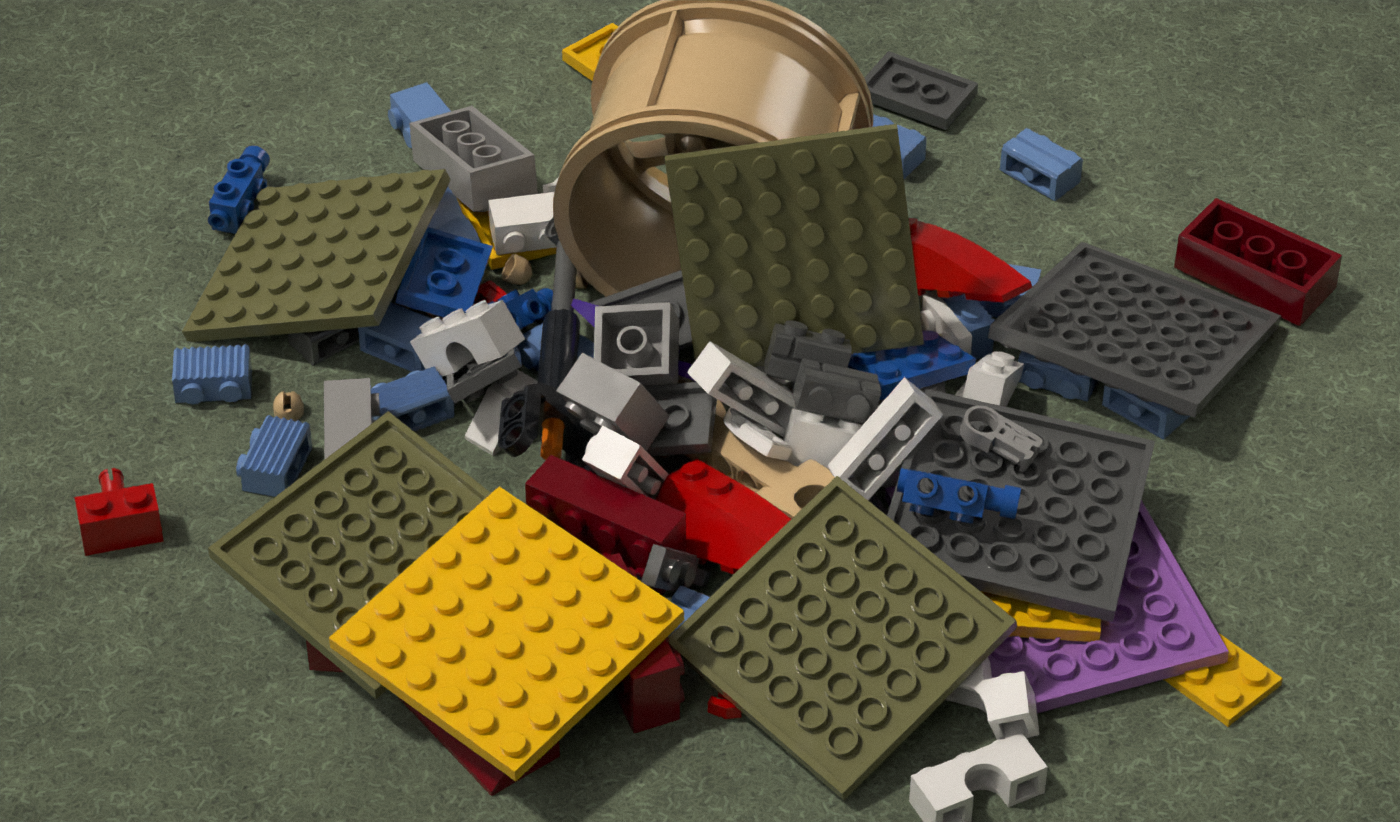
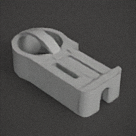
(1006, 438)

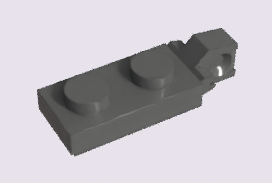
(673, 568)

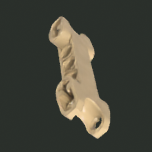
(773, 479)

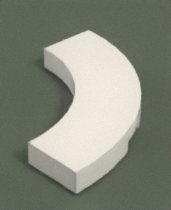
(757, 435)

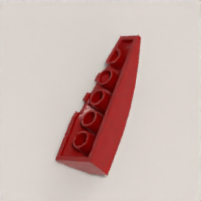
(961, 267)
(722, 516)

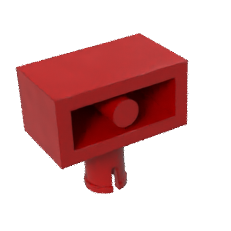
(118, 515)

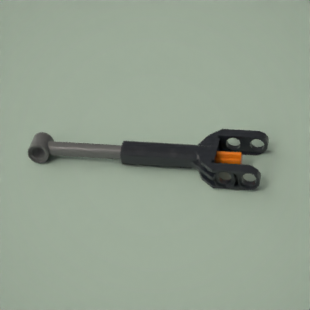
(539, 406)

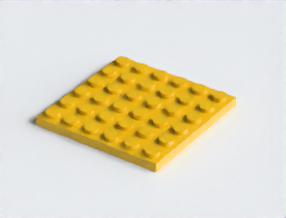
(507, 632)

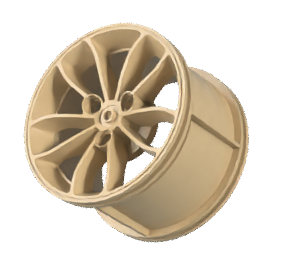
(706, 82)

